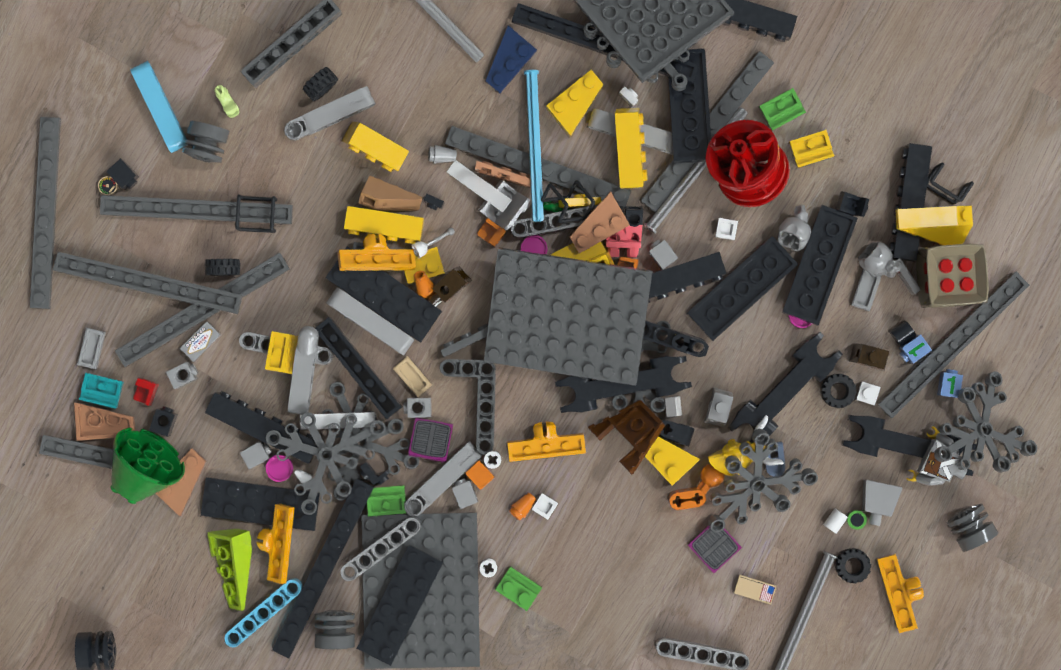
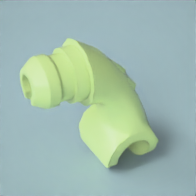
(226, 101)

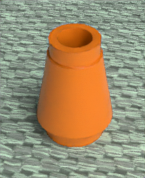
(423, 284)
(522, 506)

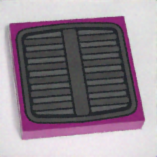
(430, 439)
(714, 548)

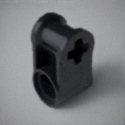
(678, 433)

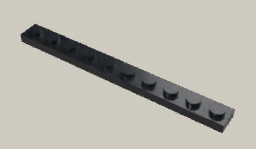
(573, 33)
(323, 568)

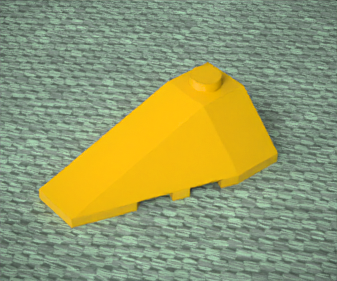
(937, 224)

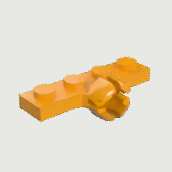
(376, 257)
(546, 444)
(277, 543)
(900, 592)

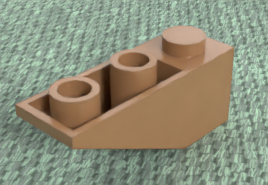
(387, 197)

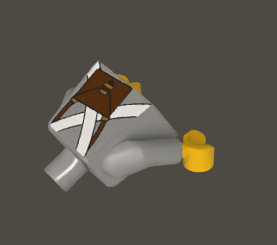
(932, 471)

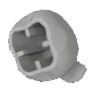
(795, 231)
(878, 260)

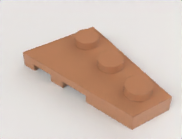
(503, 173)
(600, 224)
(99, 423)
(179, 493)

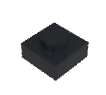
(433, 202)

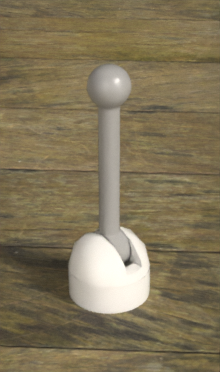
(421, 248)

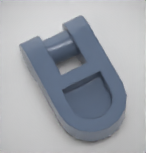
(777, 470)

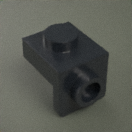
(852, 204)
(369, 473)

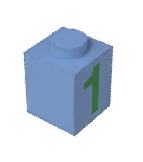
(914, 349)
(949, 383)

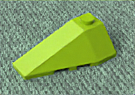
(233, 557)

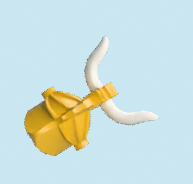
(732, 449)

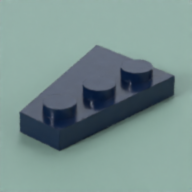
(509, 60)

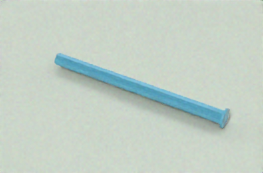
(534, 144)

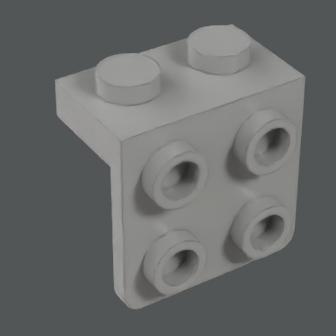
(509, 217)

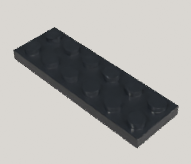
(691, 114)
(819, 265)
(742, 288)
(388, 299)
(254, 502)
(399, 605)

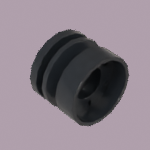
(92, 651)

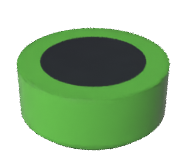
(856, 519)

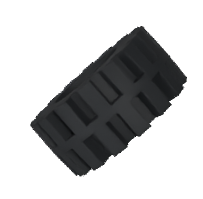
(320, 84)
(222, 267)
(850, 390)
(863, 572)

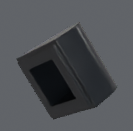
(902, 333)

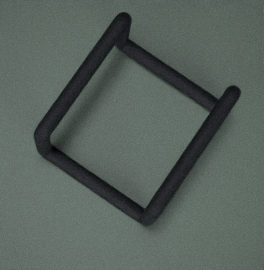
(562, 198)
(959, 198)
(272, 199)

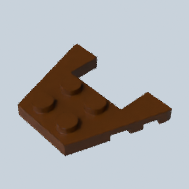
(637, 426)

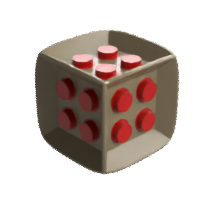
(952, 275)

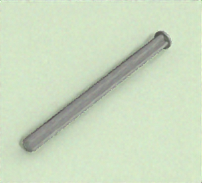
(451, 29)
(685, 184)
(805, 611)

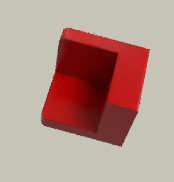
(145, 391)

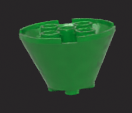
(143, 465)

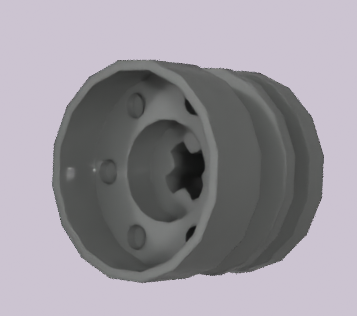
(205, 141)
(972, 528)
(334, 630)

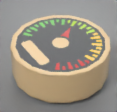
(107, 186)

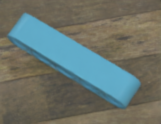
(159, 106)
(258, 620)

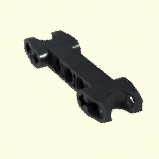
(672, 336)
(808, 366)
(657, 377)
(876, 437)

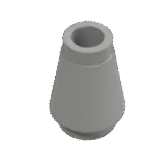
(441, 154)

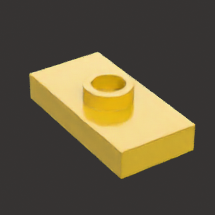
(579, 201)

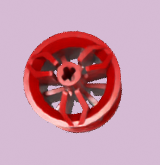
(747, 147)

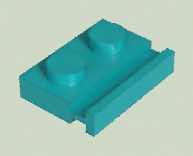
(101, 390)

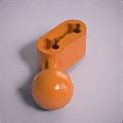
(710, 478)

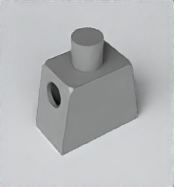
(719, 407)
(879, 500)

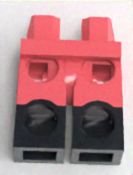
(630, 236)

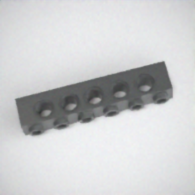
(291, 42)

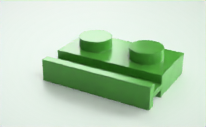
(782, 109)
(387, 501)
(518, 588)

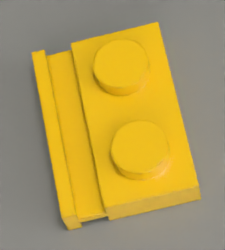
(811, 148)
(429, 263)
(281, 352)

